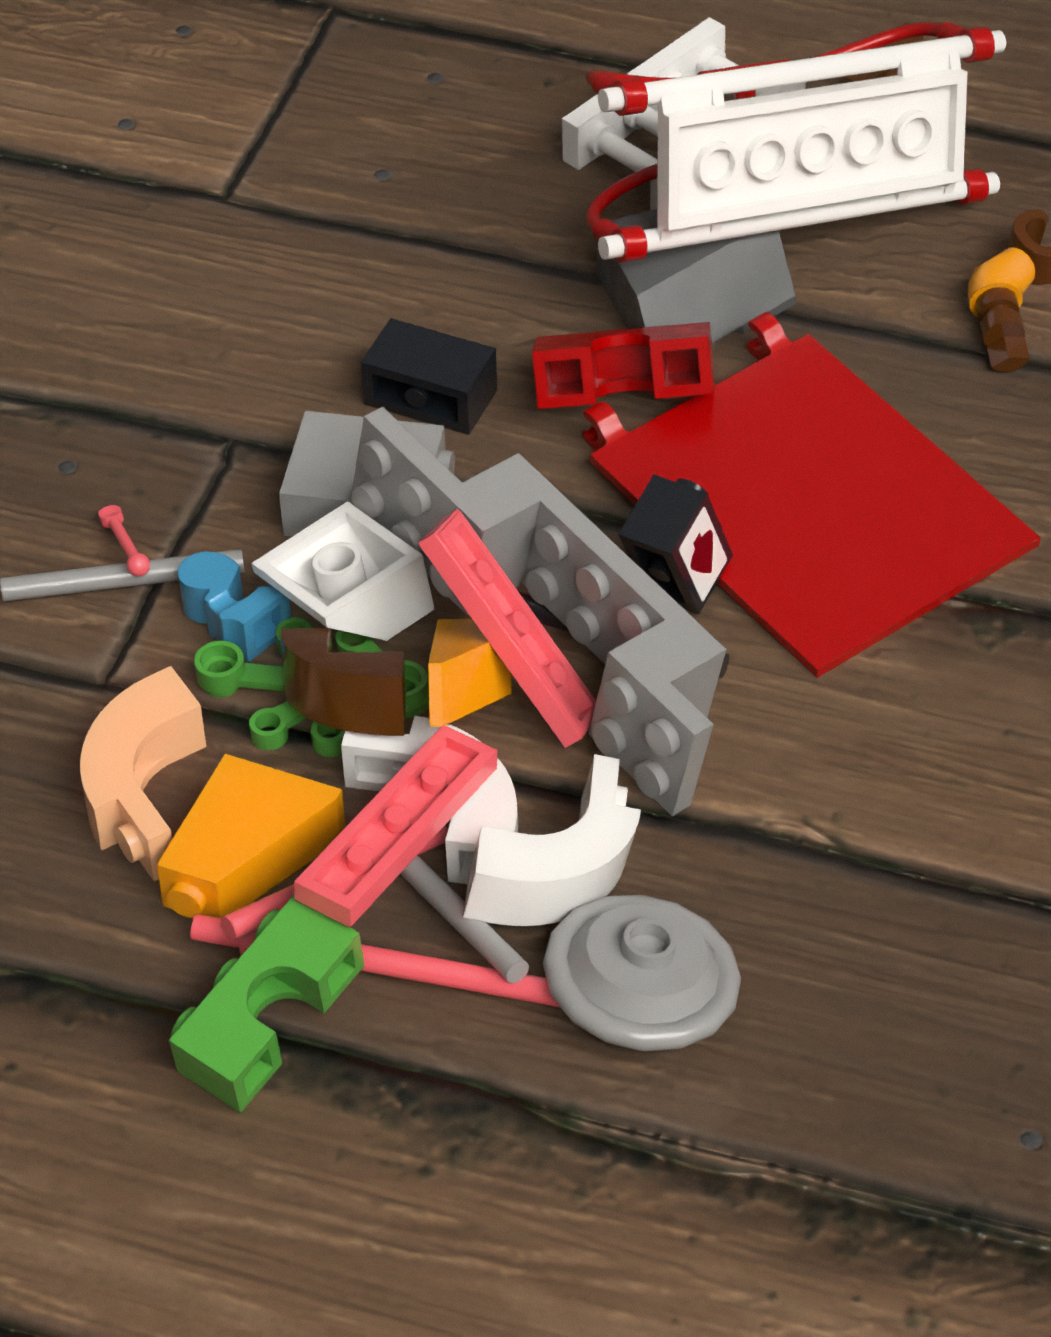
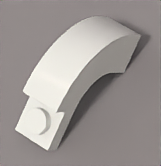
(376, 759)
(545, 877)

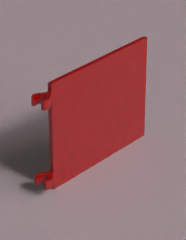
(824, 495)

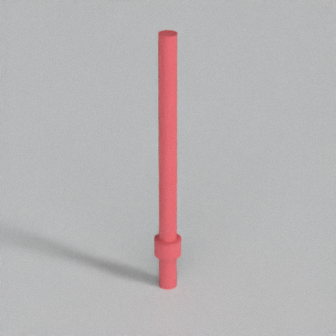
(409, 967)

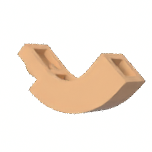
(124, 748)

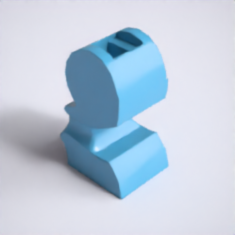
(214, 596)

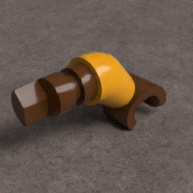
(999, 286)

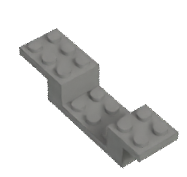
(654, 652)

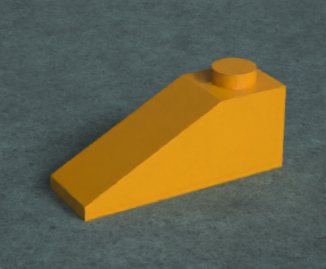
(463, 672)

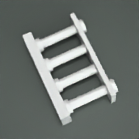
(593, 133)

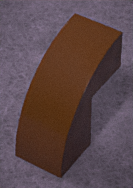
(343, 688)

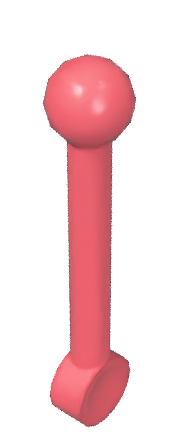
(112, 517)

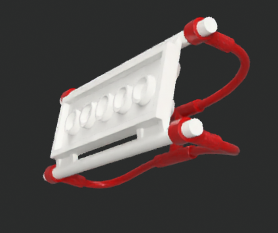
(800, 152)

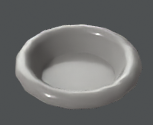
(642, 972)

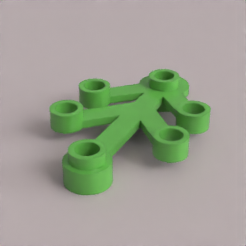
(222, 672)

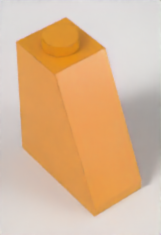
(246, 837)

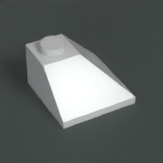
(351, 575)

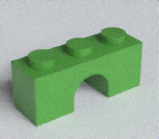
(292, 957)

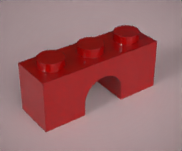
(652, 359)

